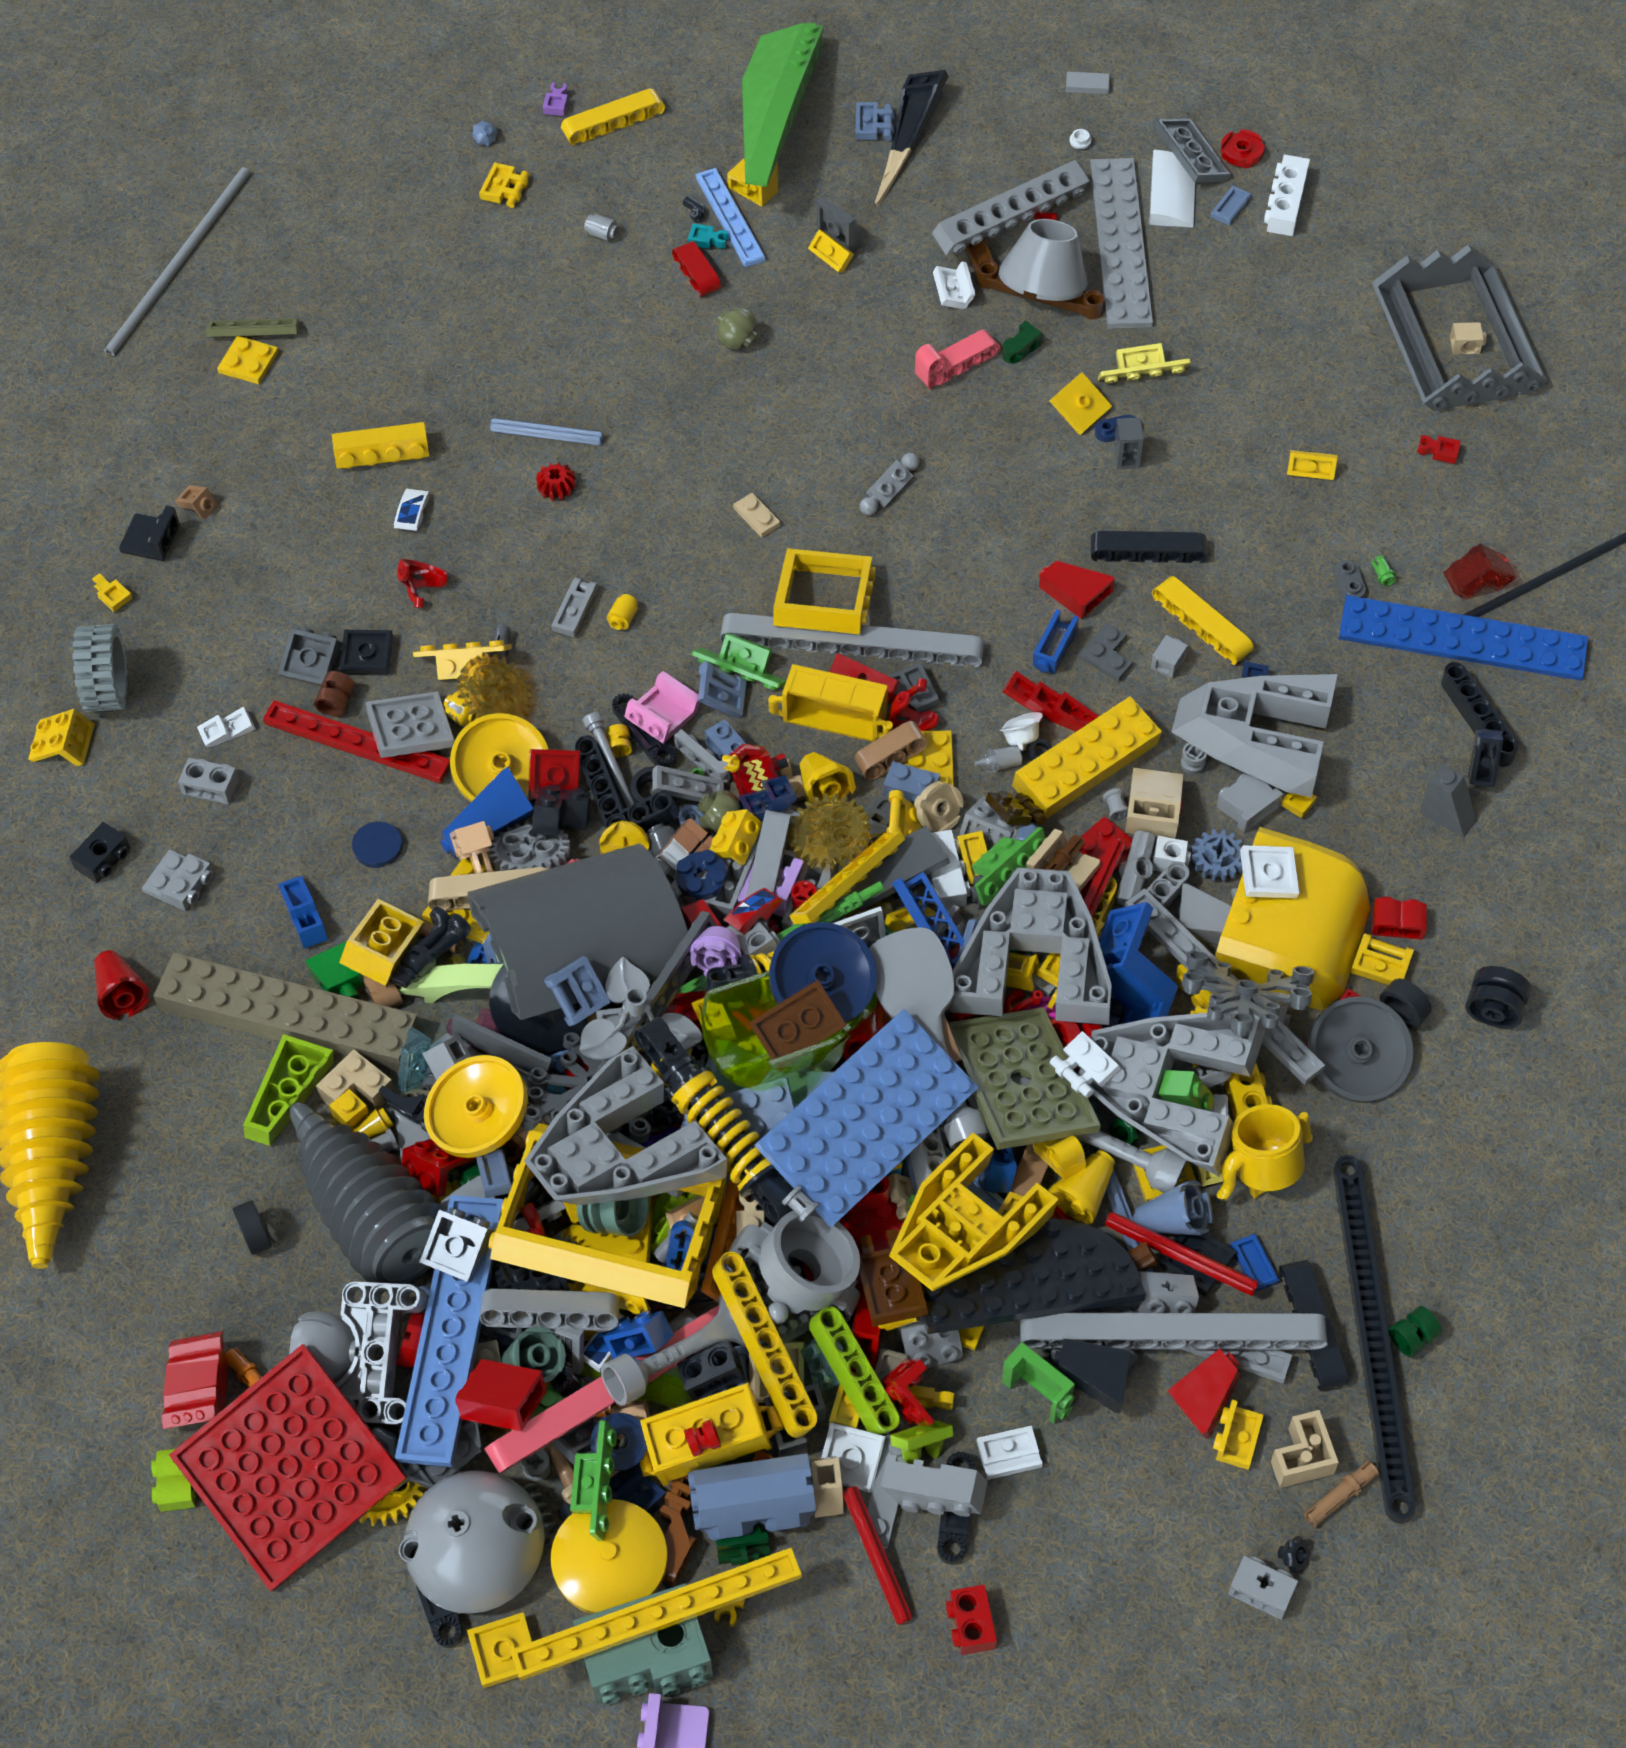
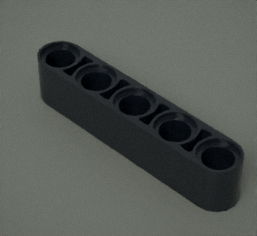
(1146, 545)
(1471, 702)
(1306, 1299)

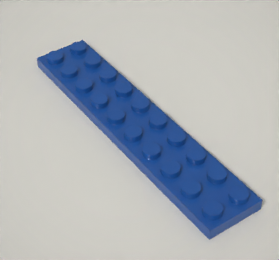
(1463, 637)

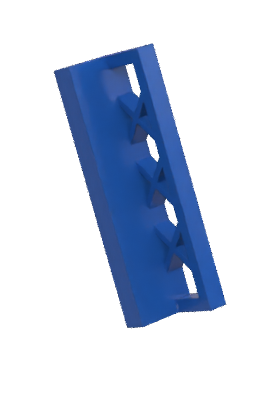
(918, 911)

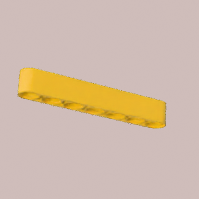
(762, 1357)

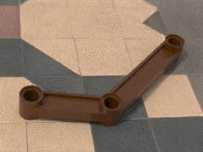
(987, 275)

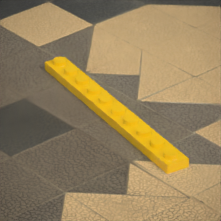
(655, 1614)

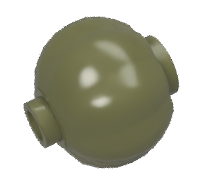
(736, 328)
(715, 807)

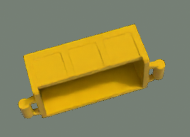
(833, 703)
(737, 1423)

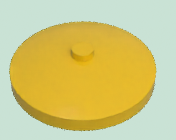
(488, 748)
(475, 1106)
(610, 1571)

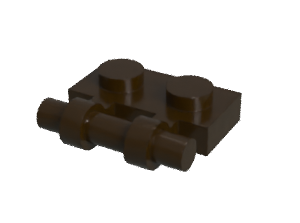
(1015, 811)

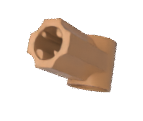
(381, 994)

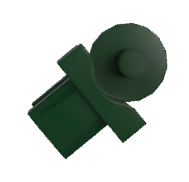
(743, 1548)

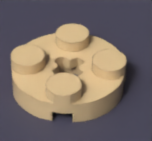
(927, 806)

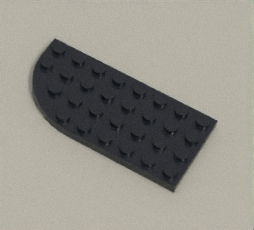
(1049, 1274)

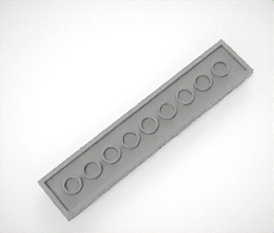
(1120, 243)

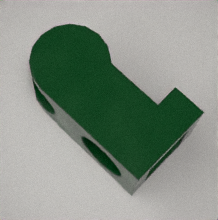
(1022, 344)

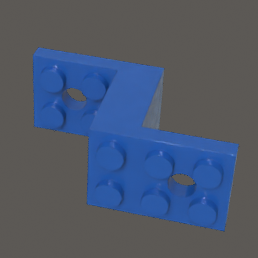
(1133, 977)

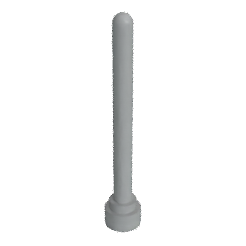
(594, 723)

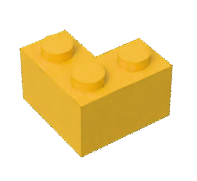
(757, 194)

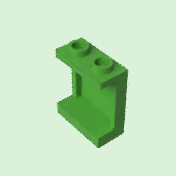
(1043, 1377)

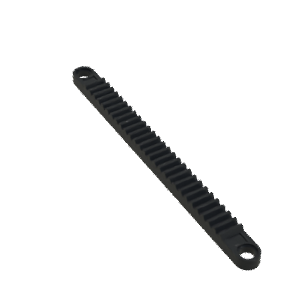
(1374, 1340)

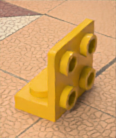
(62, 734)

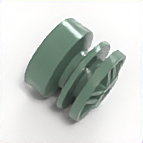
(614, 1217)

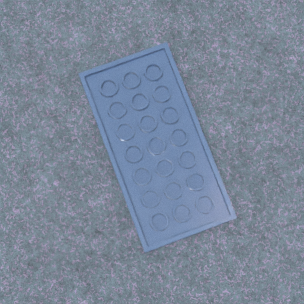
(866, 1117)

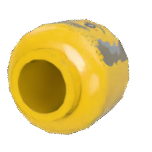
(455, 711)

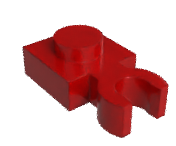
(1443, 449)

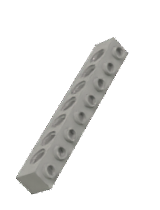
(1010, 208)

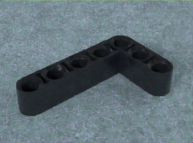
(606, 800)

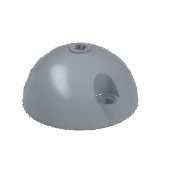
(486, 1558)

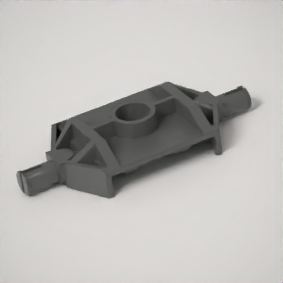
(468, 1447)

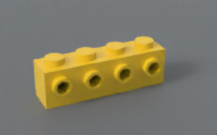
(380, 445)

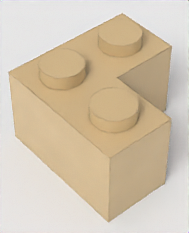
(357, 1075)
(1310, 1455)

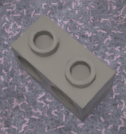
(208, 784)
(757, 939)

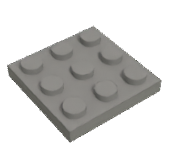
(409, 724)

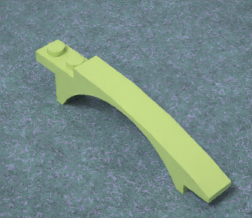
(451, 978)

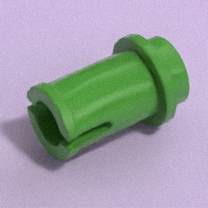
(1385, 574)

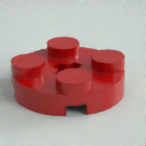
(1242, 158)

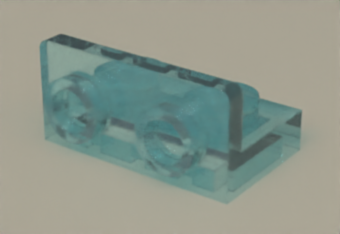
(412, 1061)

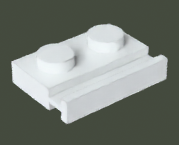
(1009, 1452)

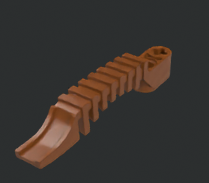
(677, 1539)

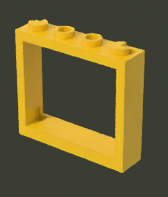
(823, 617)

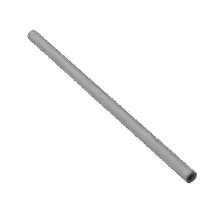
(176, 263)

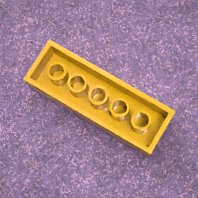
(1087, 757)

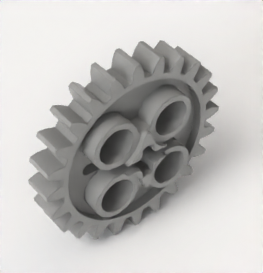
(523, 849)

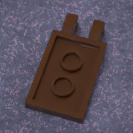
(888, 1288)

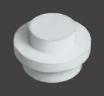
(1080, 139)

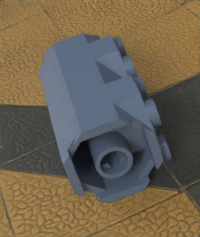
(761, 1491)

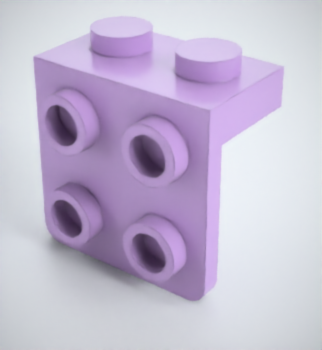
(672, 1725)

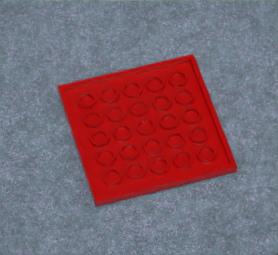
(288, 1467)

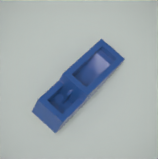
(302, 912)

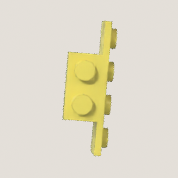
(1140, 361)

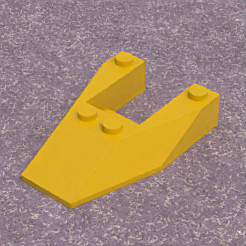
(954, 1230)

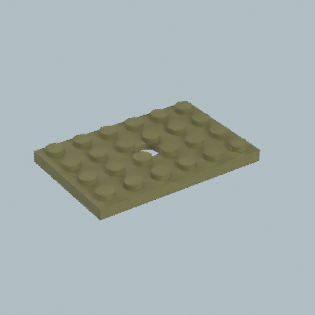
(1016, 1113)

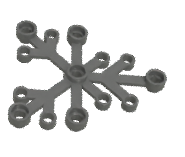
(1246, 992)
(539, 1080)

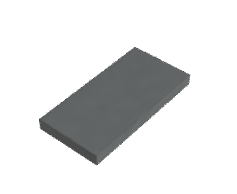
(1192, 150)
(914, 855)

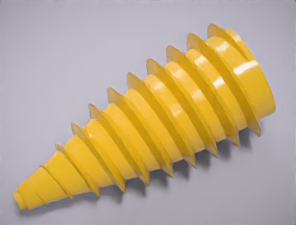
(41, 1136)

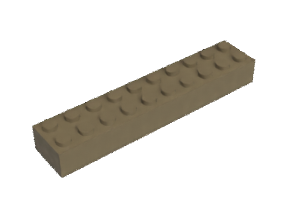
(280, 1007)

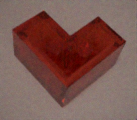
(1479, 569)

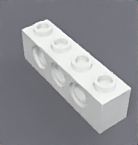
(1287, 195)

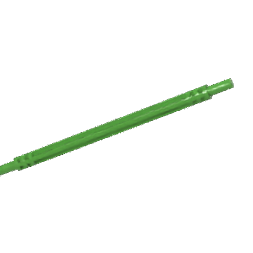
(840, 909)

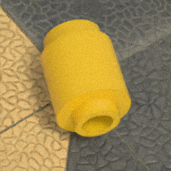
(622, 612)

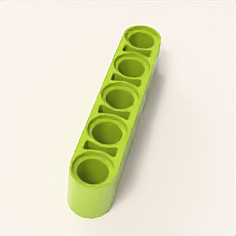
(853, 1357)

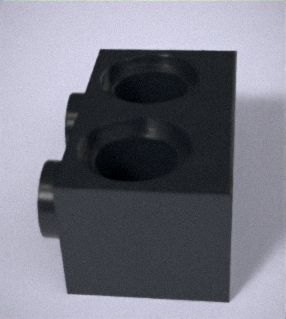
(712, 1375)

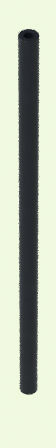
(1548, 576)

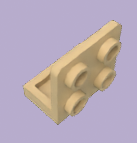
(1082, 867)

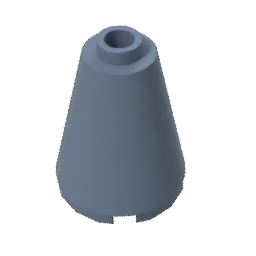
(1177, 1211)

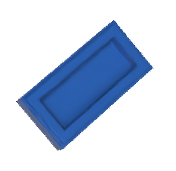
(1254, 1261)

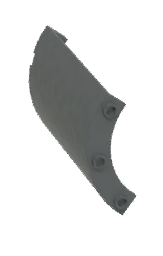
(586, 908)

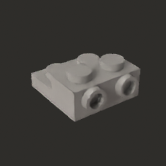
(178, 879)

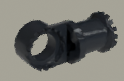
(569, 1383)

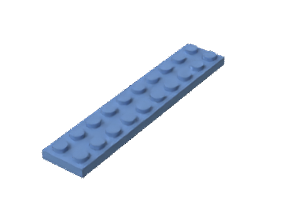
(446, 1353)

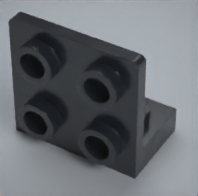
(151, 535)

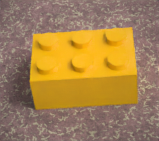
(381, 942)

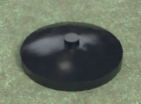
(540, 1032)

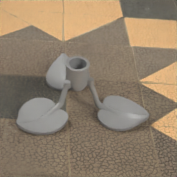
(630, 985)

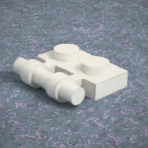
(1090, 1059)

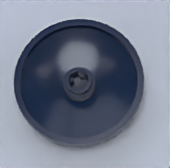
(828, 955)

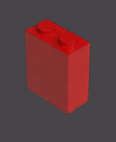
(501, 1395)

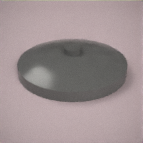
(1362, 1048)

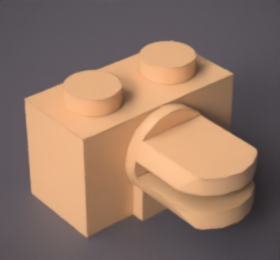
(474, 841)

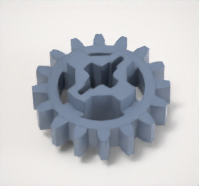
(1205, 854)

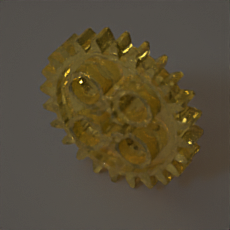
(493, 687)
(829, 831)

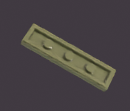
(252, 327)

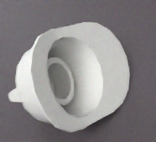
(1022, 730)

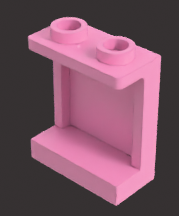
(663, 708)

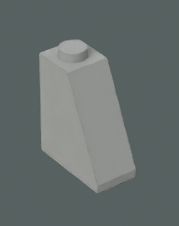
(1202, 914)

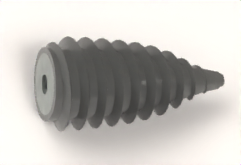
(365, 1198)

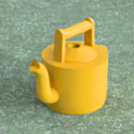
(1266, 1150)

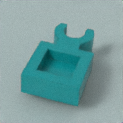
(705, 236)

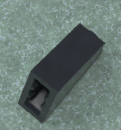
(1095, 1370)

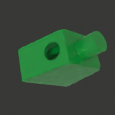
(332, 975)

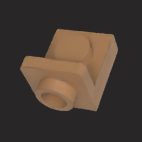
(197, 499)

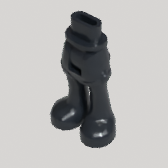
(424, 955)

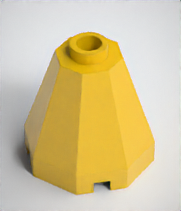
(825, 776)

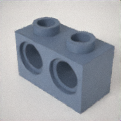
(722, 739)

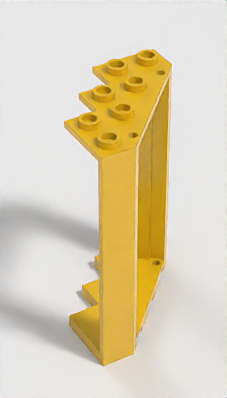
(600, 1267)

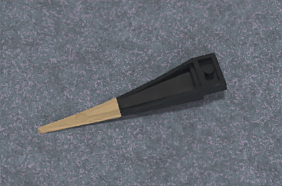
(917, 102)

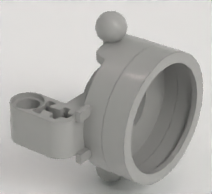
(825, 1249)

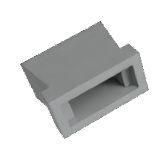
(1248, 801)

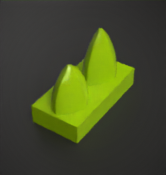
(914, 1438)

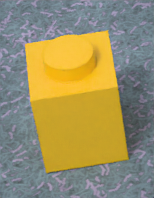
(349, 1110)

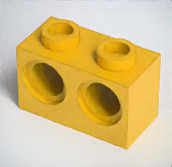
(1242, 1095)

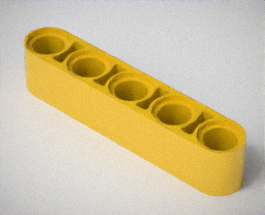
(612, 116)
(1203, 619)

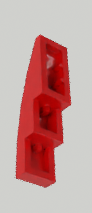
(1055, 707)

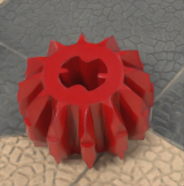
(555, 481)

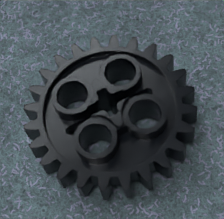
(516, 1277)

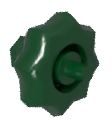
(1124, 1131)

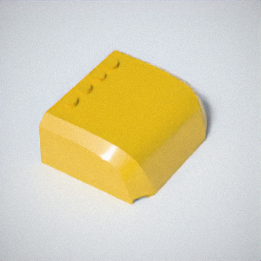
(1311, 931)

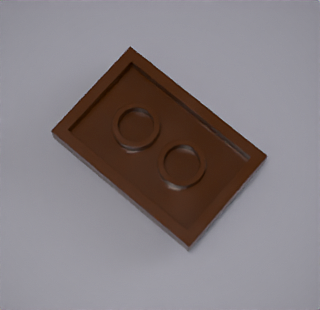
(798, 1022)

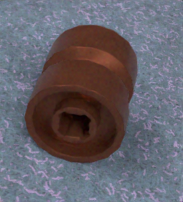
(334, 694)

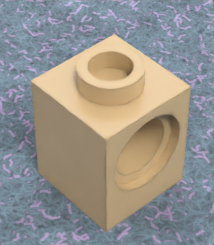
(1467, 338)

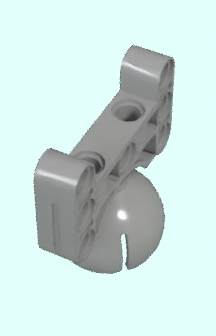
(349, 1345)

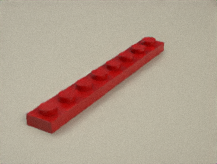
(352, 741)

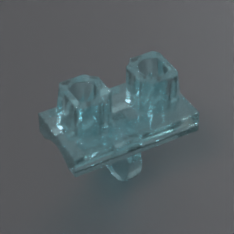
(819, 1366)

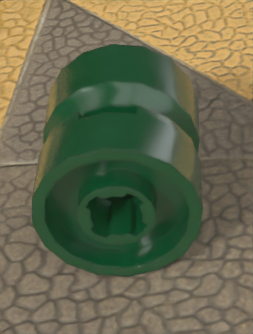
(1415, 1330)

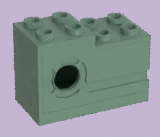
(661, 1659)

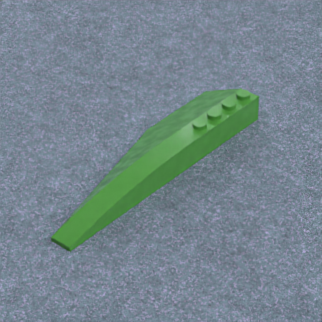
(773, 94)

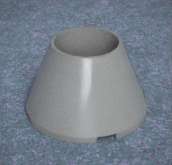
(1046, 262)

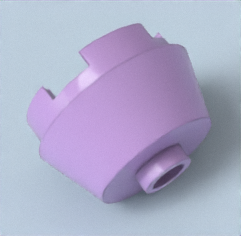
(715, 948)

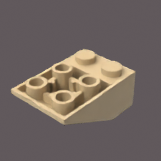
(1154, 802)

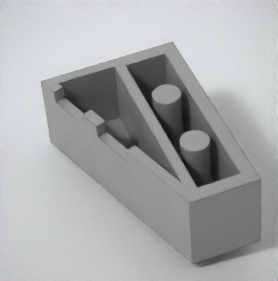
(934, 1489)

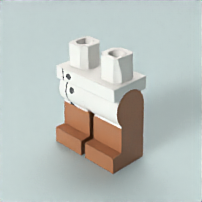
(680, 846)

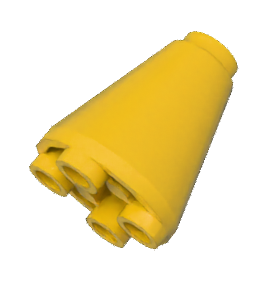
(1084, 1191)

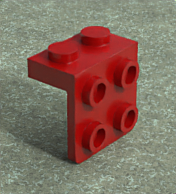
(430, 1165)

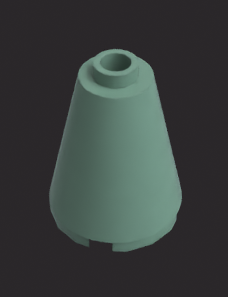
(537, 1350)

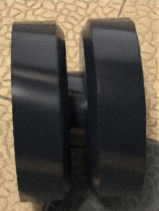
(1498, 997)

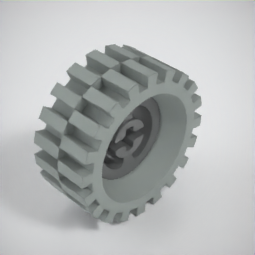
(100, 667)

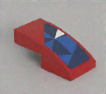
(757, 905)

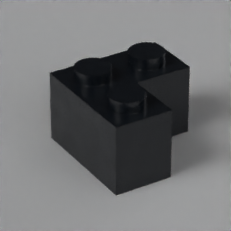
(559, 809)

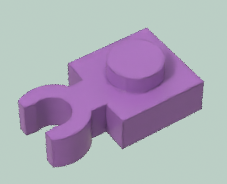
(556, 101)

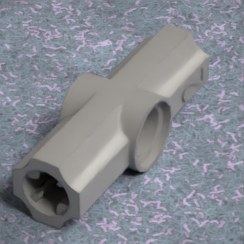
(1136, 867)

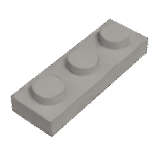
(684, 784)

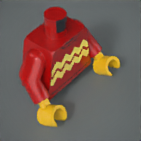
(752, 765)

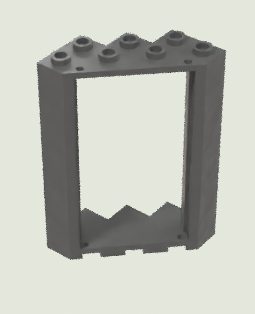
(1438, 271)

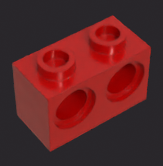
(977, 1619)

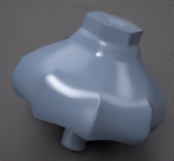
(484, 133)

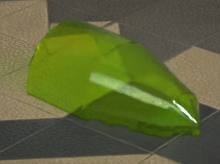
(737, 1048)

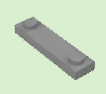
(882, 1506)

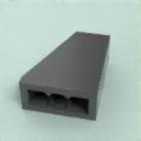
(1448, 801)

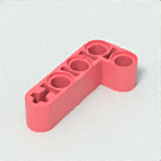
(940, 366)

